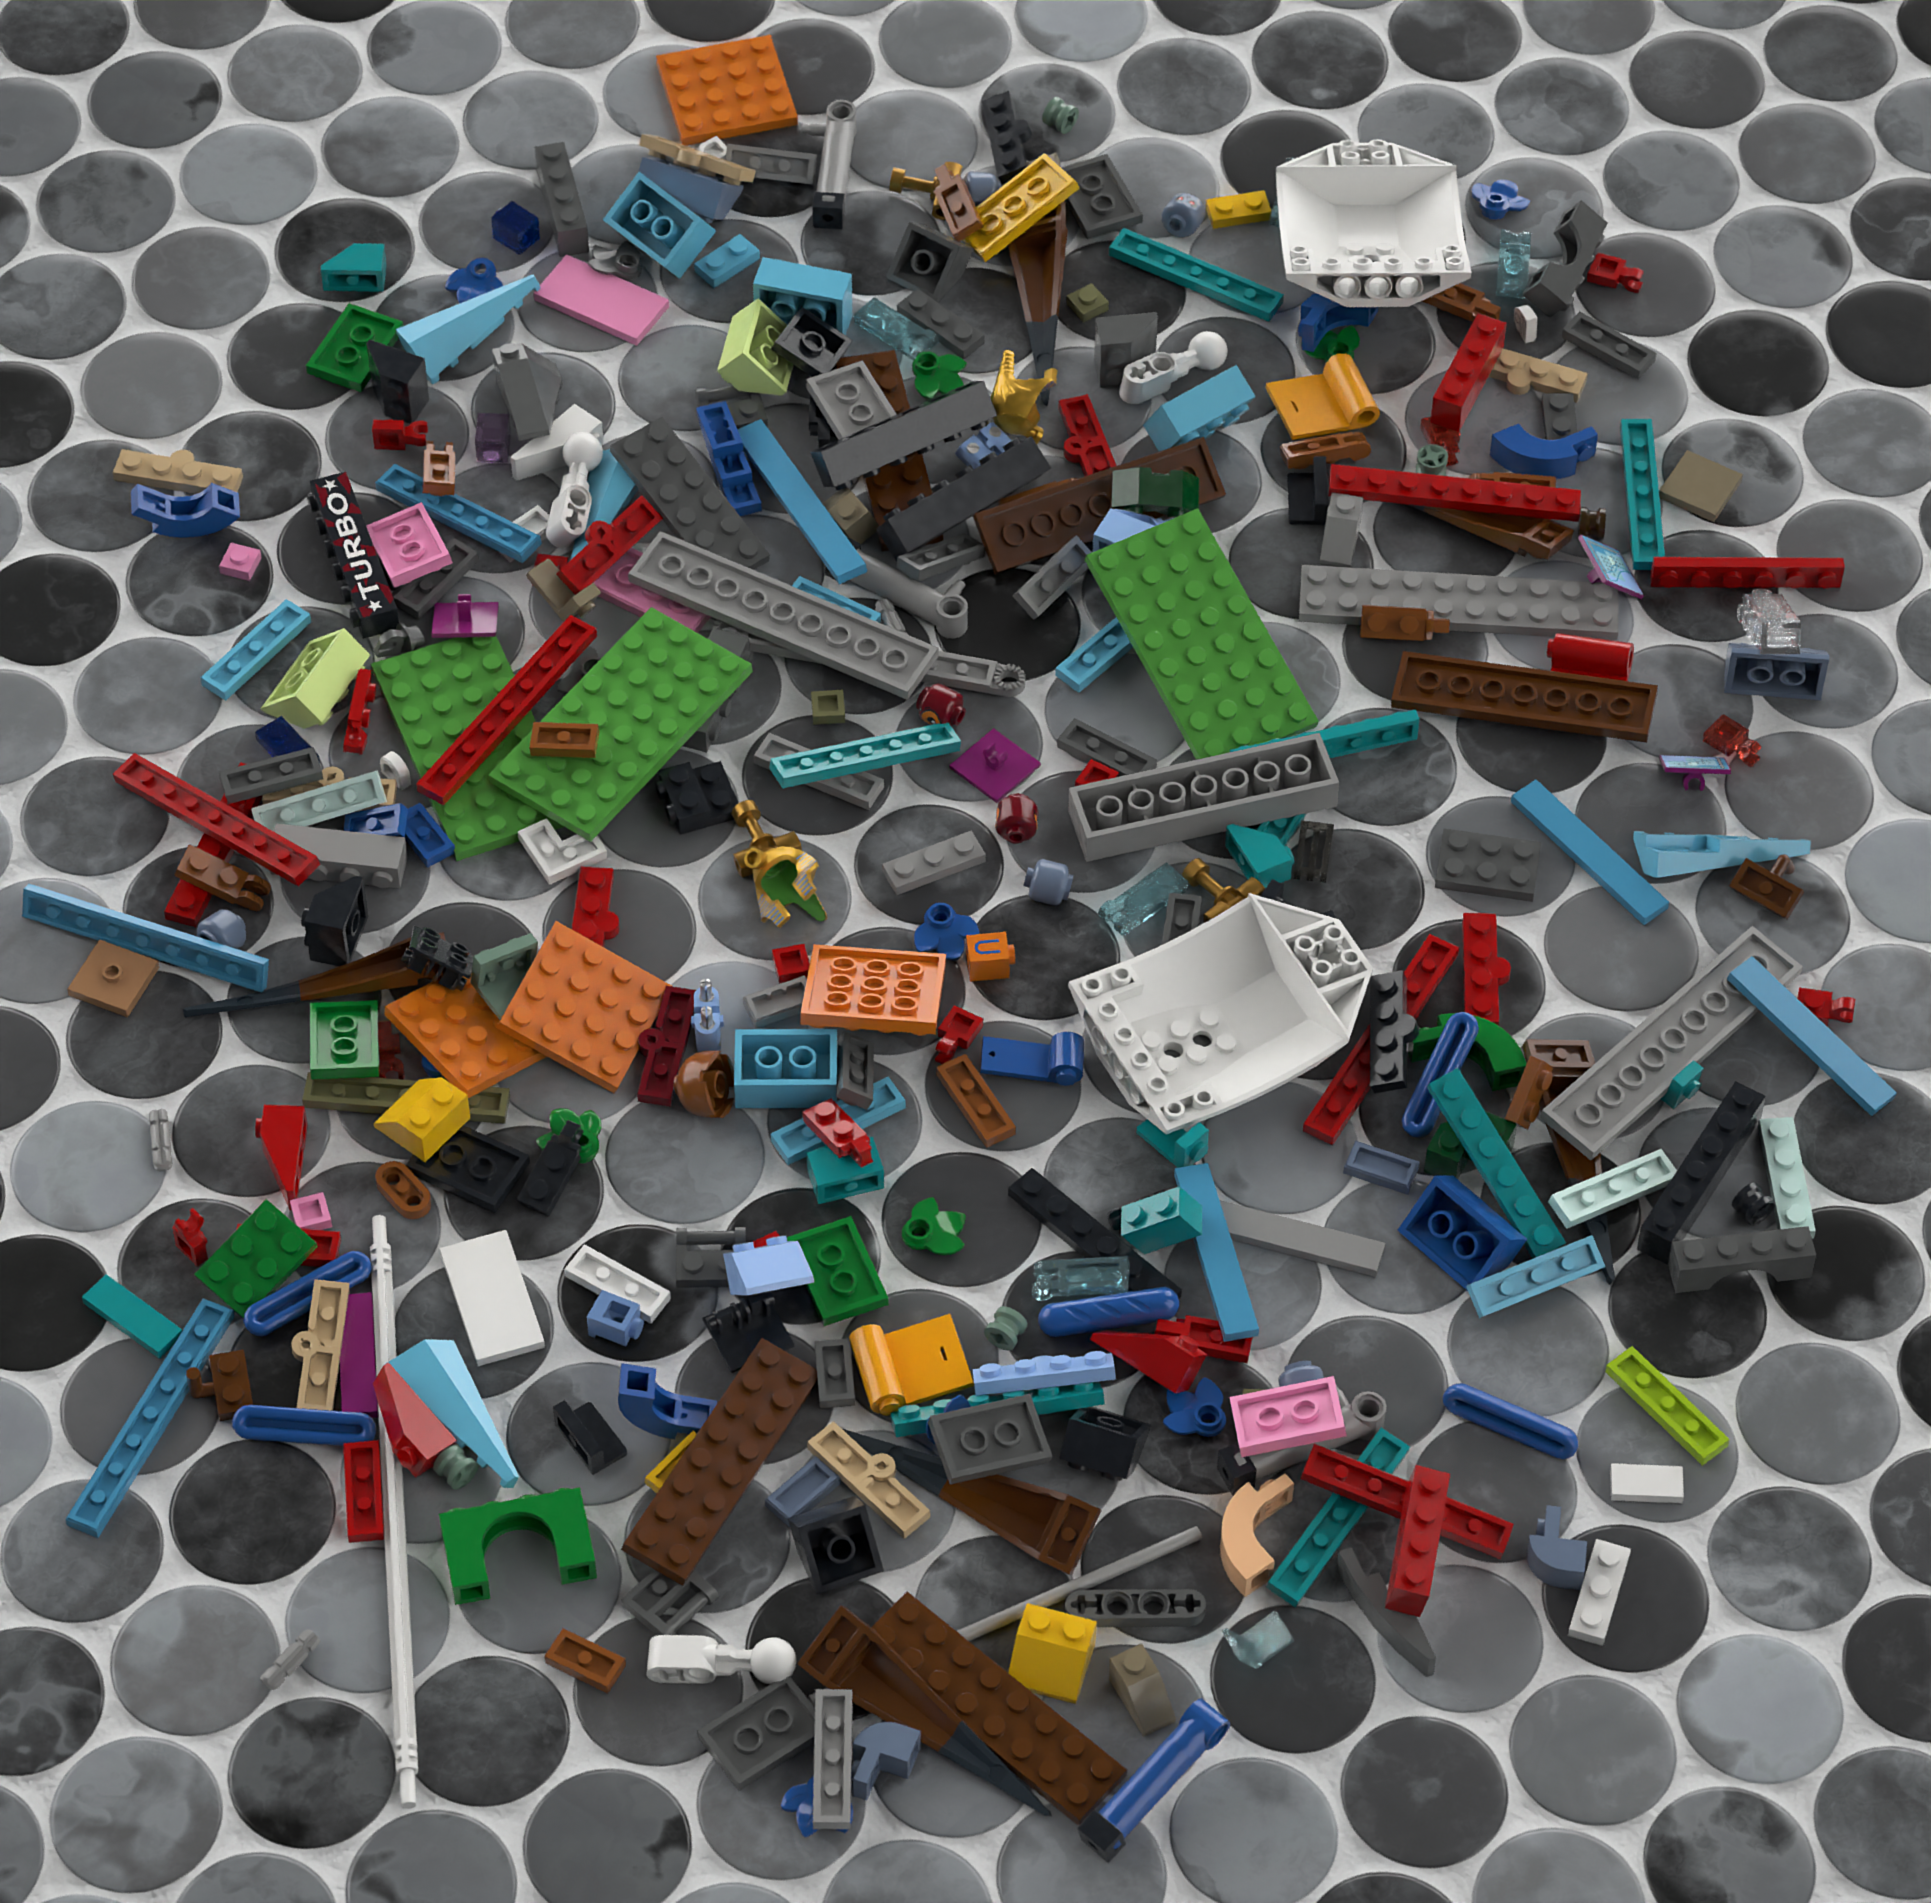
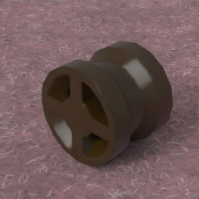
(1592, 522)

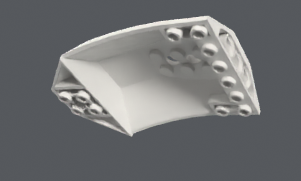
(1365, 206)
(1258, 980)

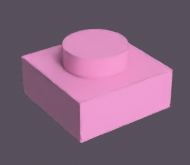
(240, 561)
(311, 1212)

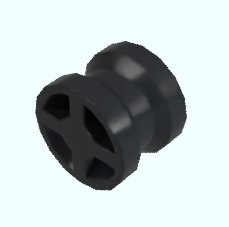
(1753, 1204)

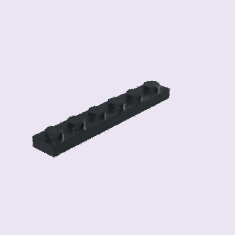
(1082, 1230)

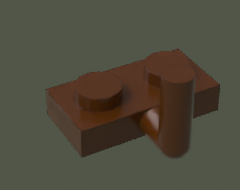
(1767, 886)
(229, 1383)

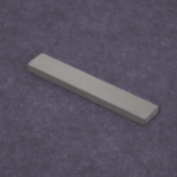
(1303, 1239)

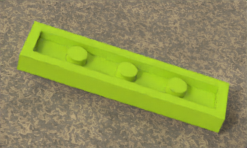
(1667, 1405)

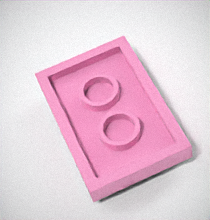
(408, 545)
(1287, 1416)

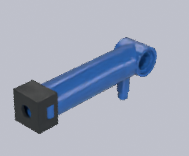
(1197, 1731)

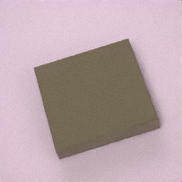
(1700, 486)

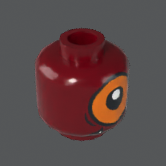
(940, 705)
(1017, 818)

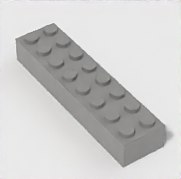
(1203, 797)

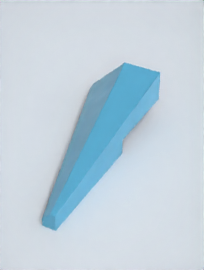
(463, 326)
(610, 494)
(1682, 853)
(446, 1387)

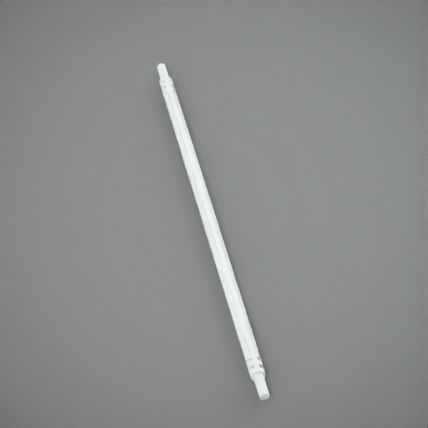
(394, 1531)

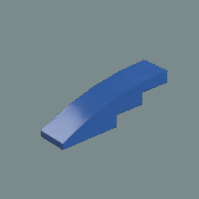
(728, 458)

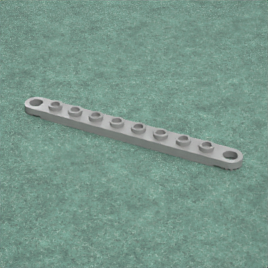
(948, 668)

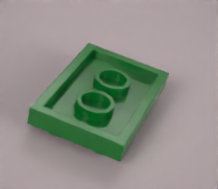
(343, 352)
(344, 1040)
(256, 1258)
(841, 1270)

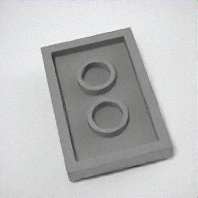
(849, 399)

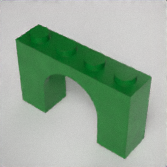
(554, 1515)

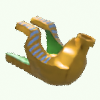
(1016, 399)
(783, 878)

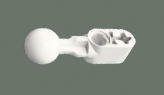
(1157, 371)
(572, 506)
(702, 1659)

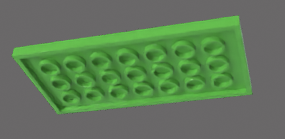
(1200, 637)
(432, 702)
(647, 704)

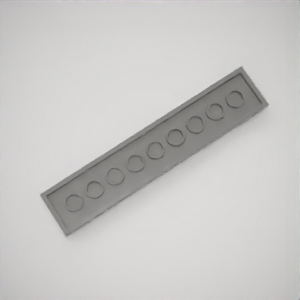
(1468, 601)
(784, 615)
(1649, 1057)

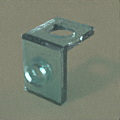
(1260, 1641)

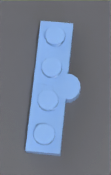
(1044, 1373)

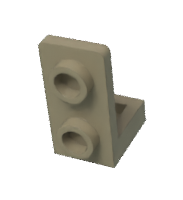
(559, 595)

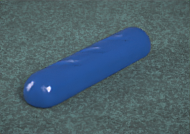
(1447, 1055)
(296, 1297)
(1108, 1311)
(1510, 1421)
(303, 1425)

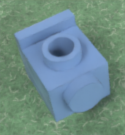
(615, 1318)

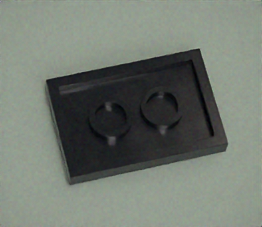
(473, 1168)

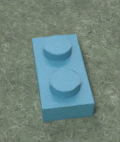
(727, 261)

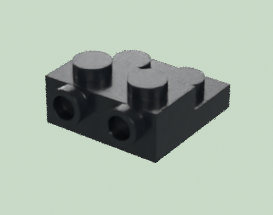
(811, 344)
(696, 796)

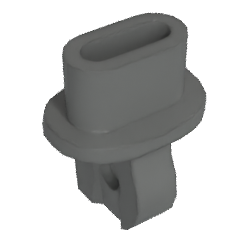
(400, 640)

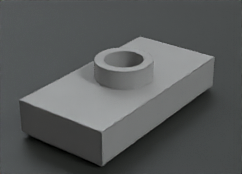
(775, 1002)

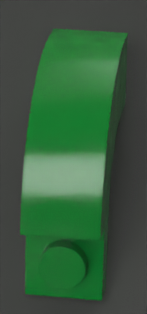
(1492, 1050)

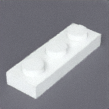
(602, 1273)
(1599, 1592)

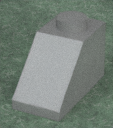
(1341, 530)

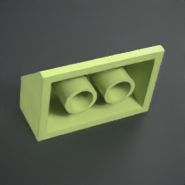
(747, 352)
(317, 680)

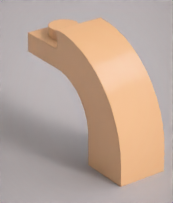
(1241, 1554)

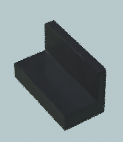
(1308, 495)
(589, 1435)

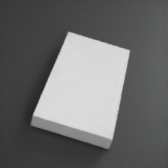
(492, 1298)

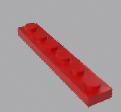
(1747, 572)
(189, 901)
(1387, 1493)

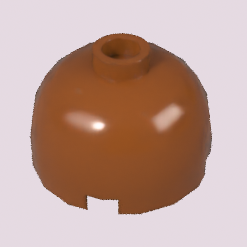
(705, 1084)

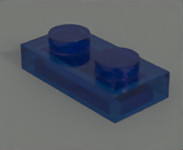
(280, 738)

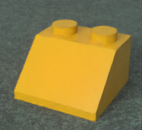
(425, 1116)
(1052, 1652)

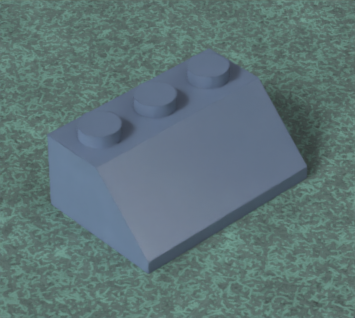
(700, 193)
(1775, 674)

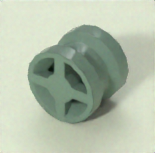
(1060, 115)
(1432, 460)
(1005, 1328)
(455, 1466)

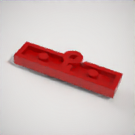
(1086, 441)
(608, 544)
(592, 905)
(1481, 966)

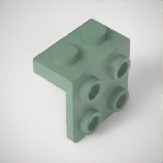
(501, 970)

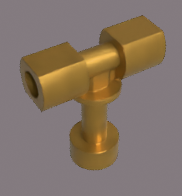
(899, 181)
(747, 815)
(1198, 874)

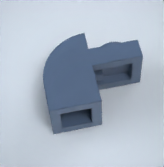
(1556, 1559)
(884, 1748)

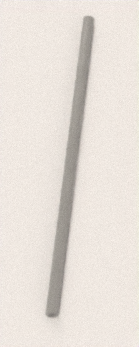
(1081, 1583)

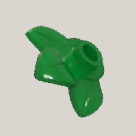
(1344, 343)
(936, 373)
(589, 1123)
(937, 1226)

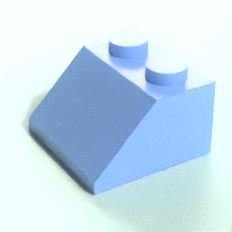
(766, 1267)

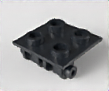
(428, 945)
(742, 1326)

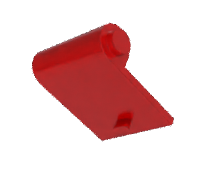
(1591, 656)

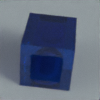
(515, 227)

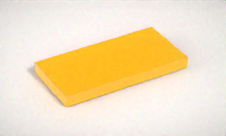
(1020, 205)

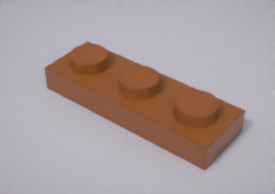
(976, 1100)

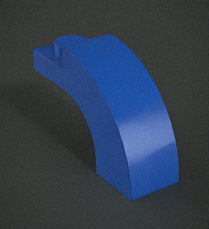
(1323, 314)
(1530, 455)
(187, 515)
(657, 1409)

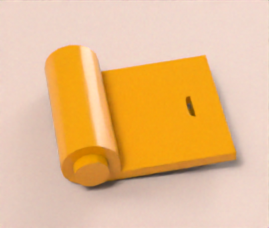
(1325, 401)
(909, 1364)

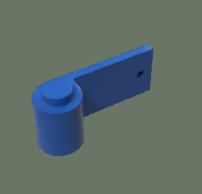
(1056, 1063)

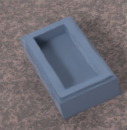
(1381, 1167)
(803, 1490)

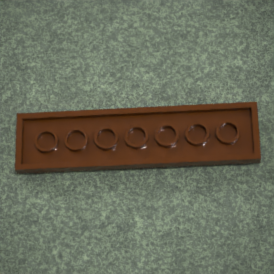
(905, 481)
(1049, 519)
(1524, 696)
(721, 1462)
(1003, 1712)

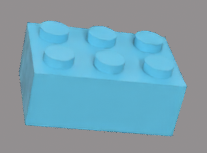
(659, 225)
(790, 285)
(1200, 410)
(785, 1067)

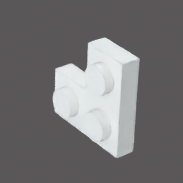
(556, 857)

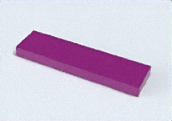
(358, 1357)

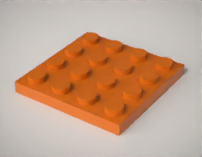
(726, 90)
(873, 989)
(583, 1007)
(460, 1036)

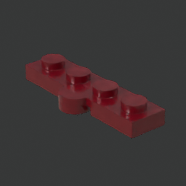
(665, 1046)

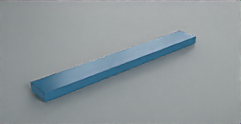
(801, 502)
(145, 937)
(149, 1419)

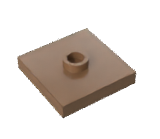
(113, 978)

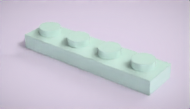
(323, 802)
(1785, 1173)
(1612, 1188)

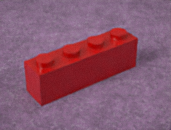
(1468, 372)
(1417, 1541)

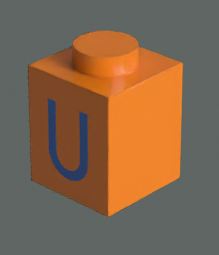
(989, 956)

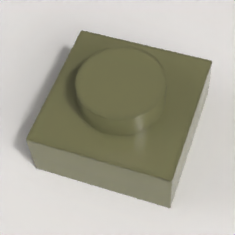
(1087, 302)
(828, 707)

